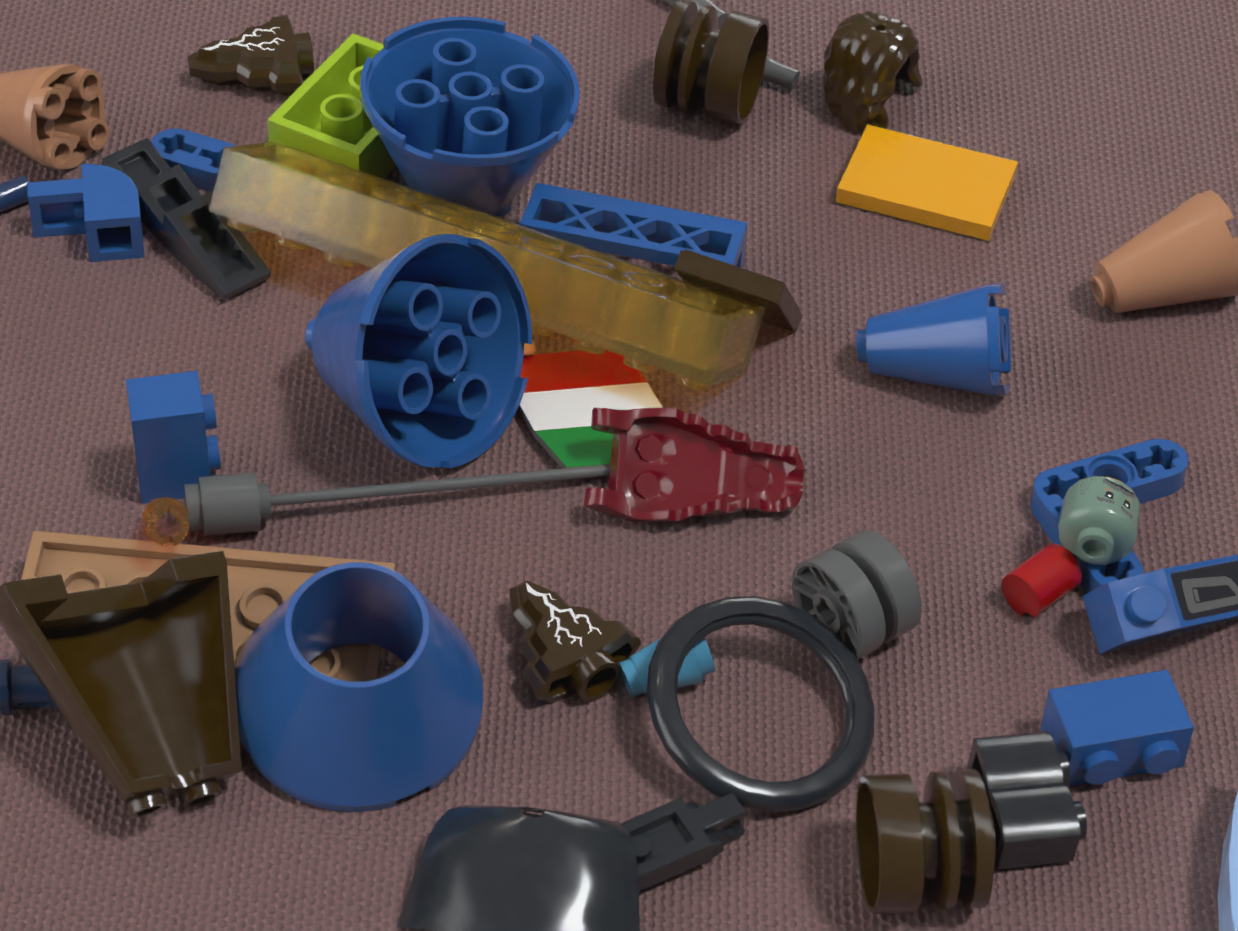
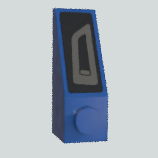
(1163, 603)

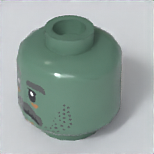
(1099, 520)

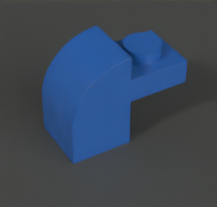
(98, 204)

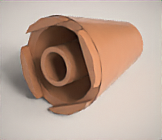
(1172, 261)

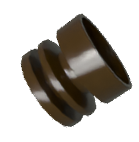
(700, 60)
(934, 840)

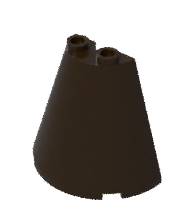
(139, 675)

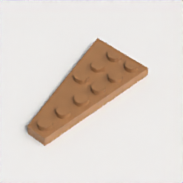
(255, 581)

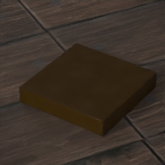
(743, 285)

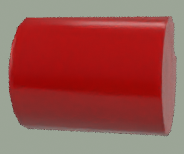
(1041, 580)

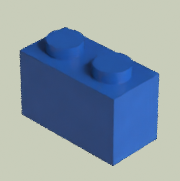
(170, 433)
(1119, 727)

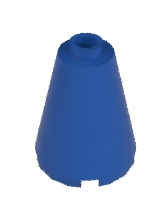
(943, 342)

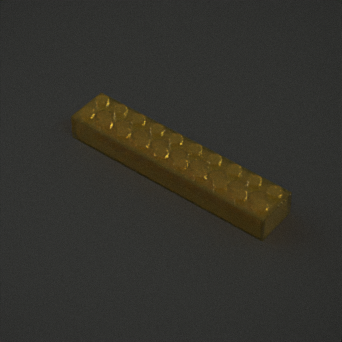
(567, 286)

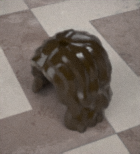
(863, 65)

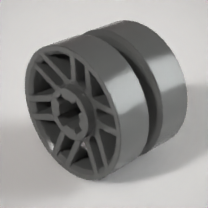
(859, 591)

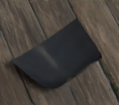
(524, 873)

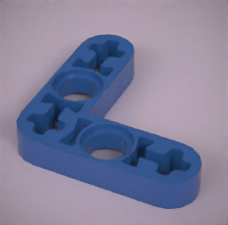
(1148, 468)

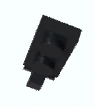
(682, 836)

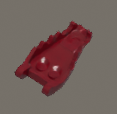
(683, 468)

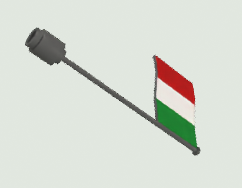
(555, 407)

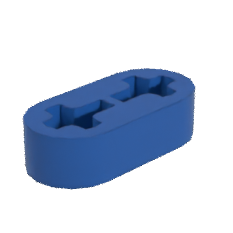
(195, 154)

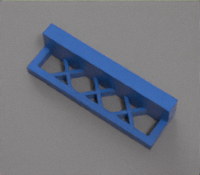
(633, 227)

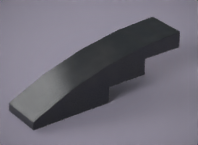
(185, 226)

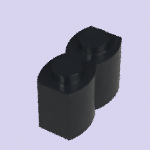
(1029, 799)

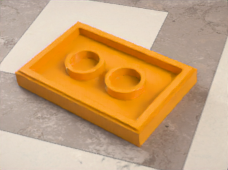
(927, 182)

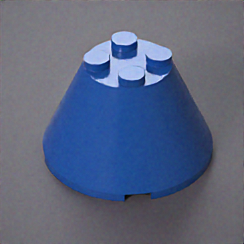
(469, 107)
(428, 349)

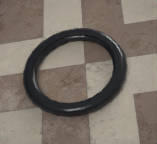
(707, 771)

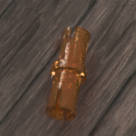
(175, 531)

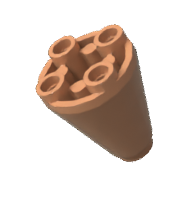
(53, 113)

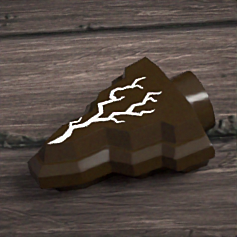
(260, 57)
(567, 645)

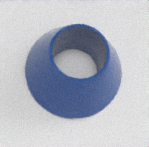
(364, 740)

